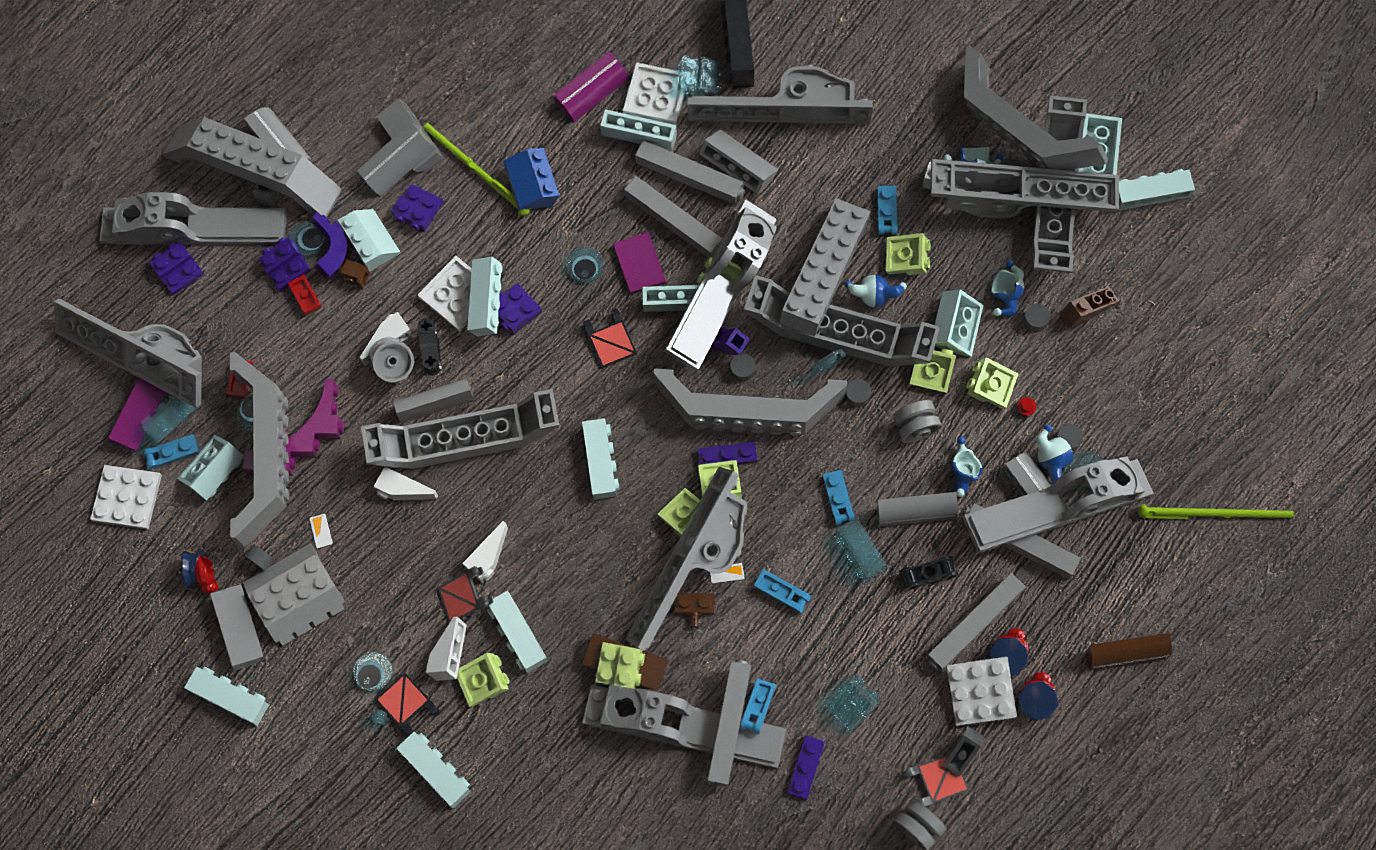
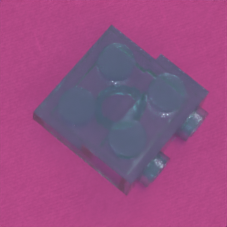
(698, 76)
(852, 702)

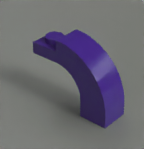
(336, 238)
(730, 341)

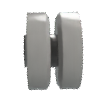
(397, 368)
(917, 421)
(920, 825)

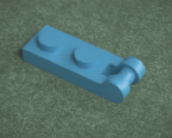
(887, 210)
(171, 452)
(838, 496)
(781, 591)
(758, 705)

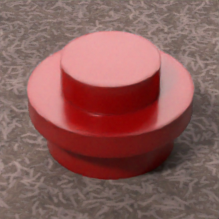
(1026, 406)

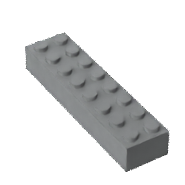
(824, 267)

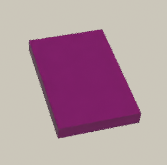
(639, 262)

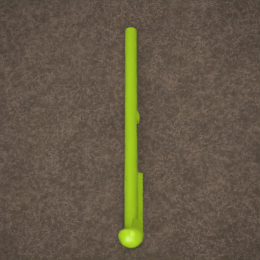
(475, 168)
(1183, 513)

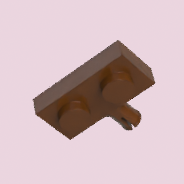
(694, 606)

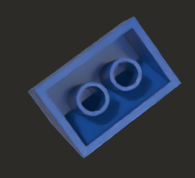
(531, 179)

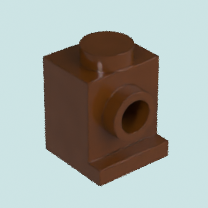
(354, 273)

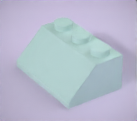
(369, 237)
(958, 322)
(211, 467)

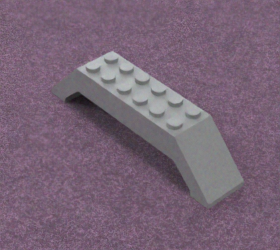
(1019, 129)
(256, 162)
(1054, 225)
(846, 329)
(748, 412)
(462, 434)
(269, 453)

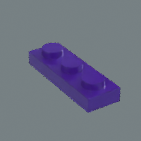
(740, 452)
(806, 767)

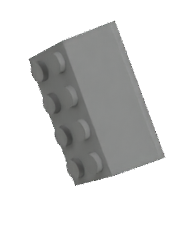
(294, 594)

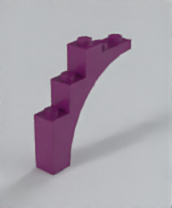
(306, 442)

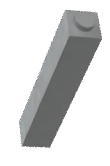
(689, 172)
(672, 217)
(1042, 552)
(975, 623)
(729, 723)

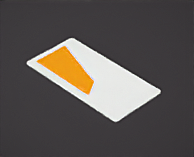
(321, 530)
(735, 572)

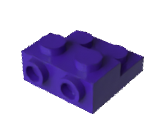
(417, 208)
(284, 262)
(176, 267)
(516, 309)

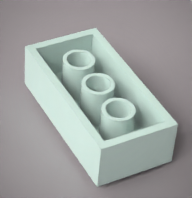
(1106, 132)

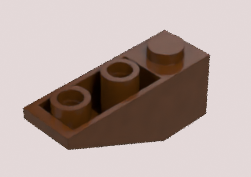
(1088, 306)

